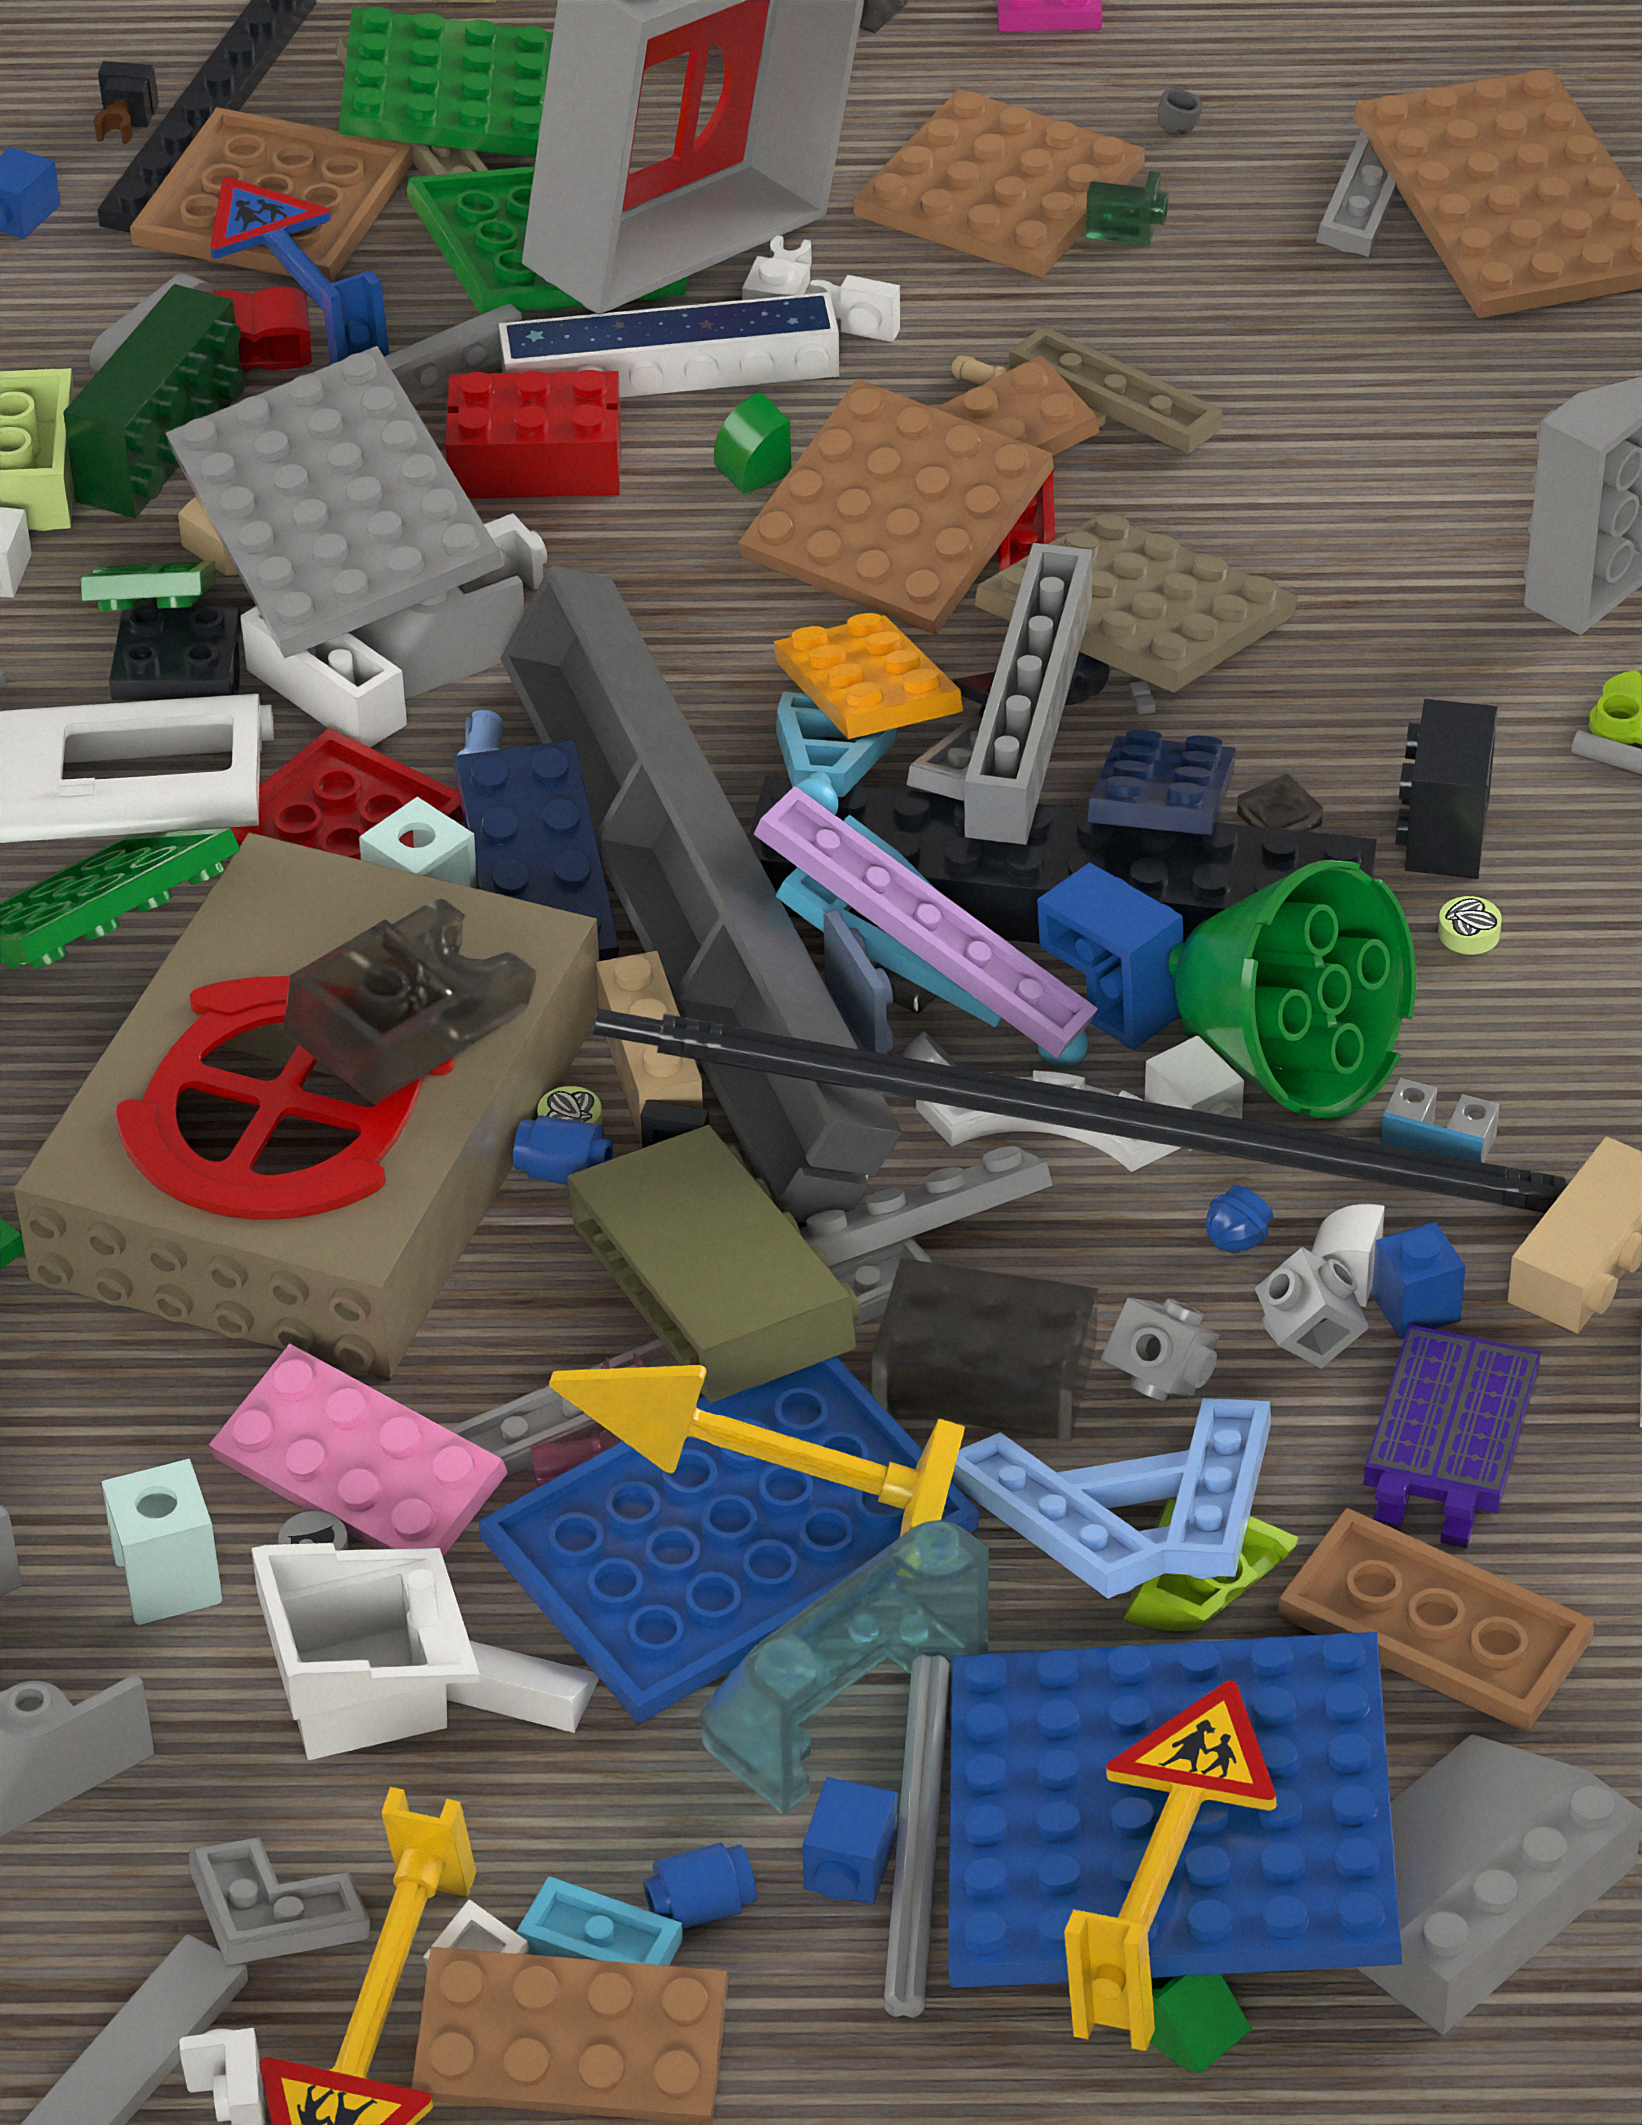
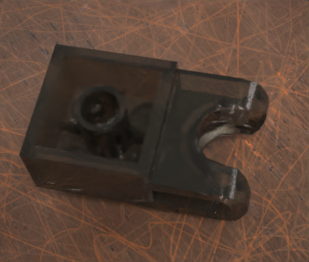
(402, 1000)

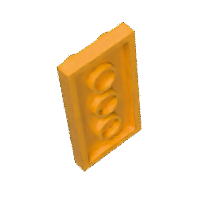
(867, 675)

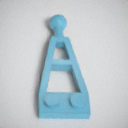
(822, 766)
(813, 900)

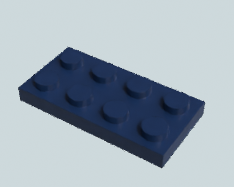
(1163, 783)
(536, 831)

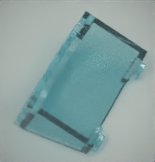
(905, 1602)

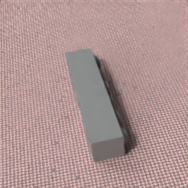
(1028, 694)

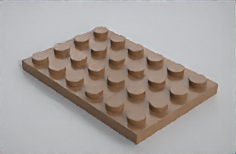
(1511, 190)

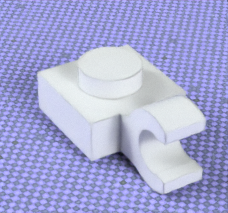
(864, 306)

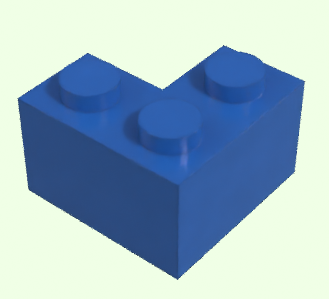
(1120, 945)

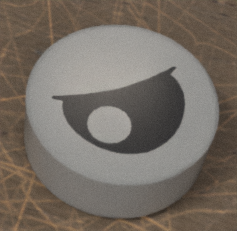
(314, 1528)

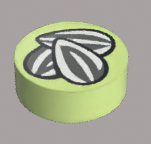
(1469, 925)
(571, 1104)

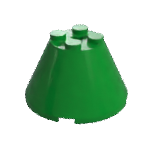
(1303, 986)

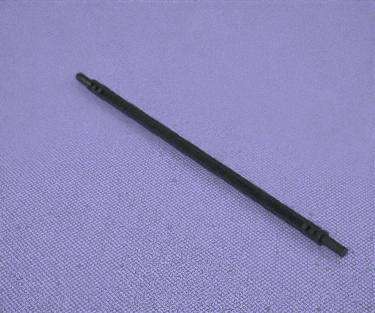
(1085, 1110)

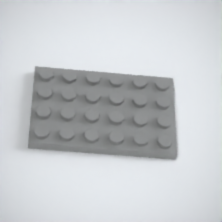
(333, 501)

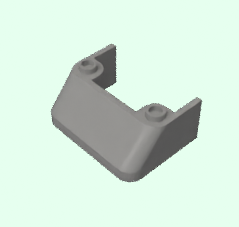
(448, 634)
(60, 1748)

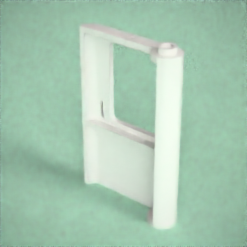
(46, 807)

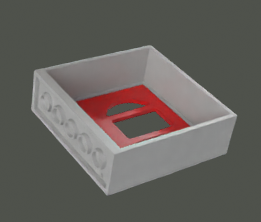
(743, 181)

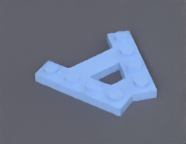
(1070, 1513)

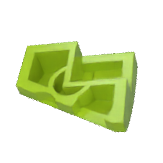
(1188, 1602)

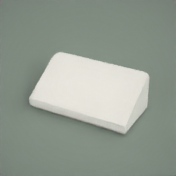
(526, 1688)

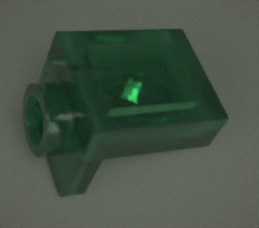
(1126, 211)

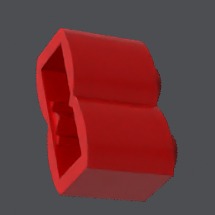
(272, 328)

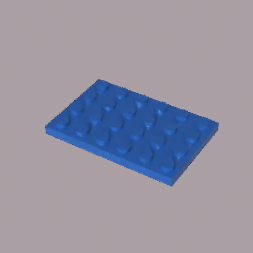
(694, 1567)

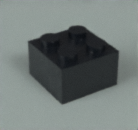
(1447, 788)

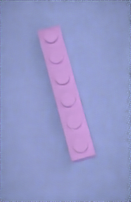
(925, 921)

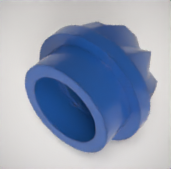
(1238, 1220)

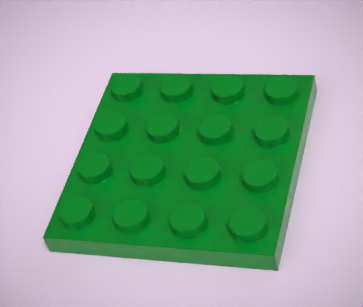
(444, 82)
(482, 232)
(103, 886)

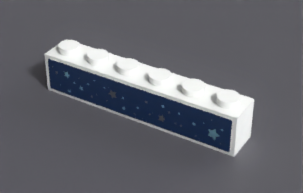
(685, 344)

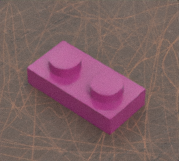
(1049, 15)

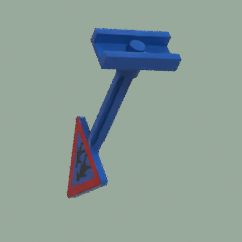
(259, 216)

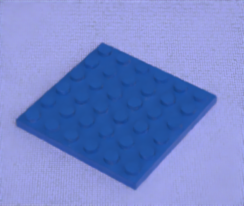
(1253, 1886)

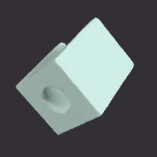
(440, 844)
(163, 1541)

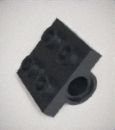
(176, 653)

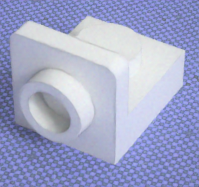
(520, 552)
(230, 2067)

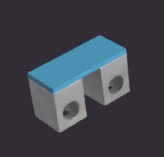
(1411, 1125)

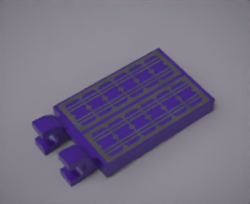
(1450, 1427)

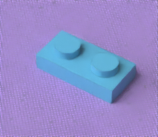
(595, 1927)

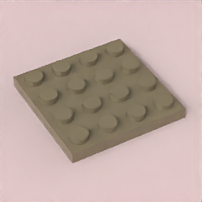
(1157, 603)

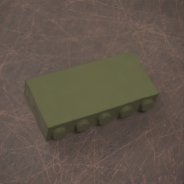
(713, 1262)

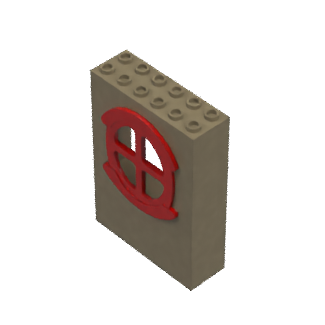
(331, 1252)

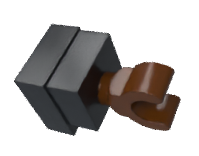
(127, 98)

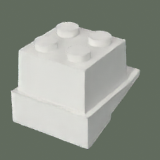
(362, 1641)

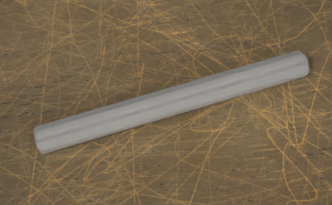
(917, 1837)

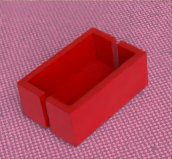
(535, 433)

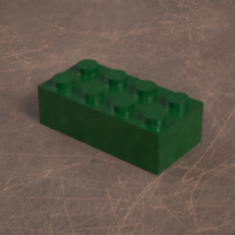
(165, 374)

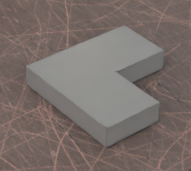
(267, 1919)

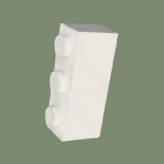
(334, 682)

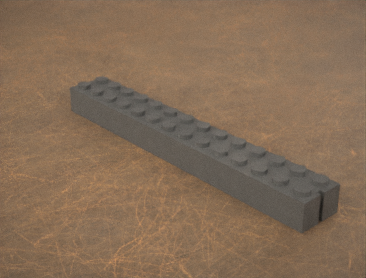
(695, 888)

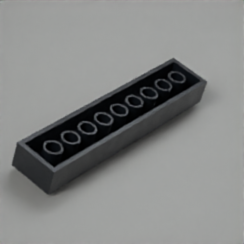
(1003, 879)

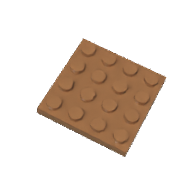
(296, 159)
(996, 181)
(896, 506)

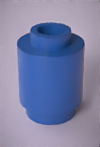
(559, 1147)
(701, 1885)

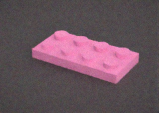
(357, 1456)

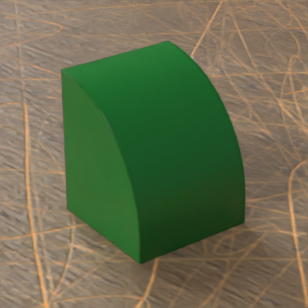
(754, 444)
(1195, 2019)

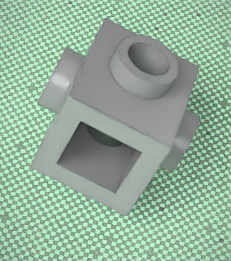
(1311, 1307)
(1162, 1347)

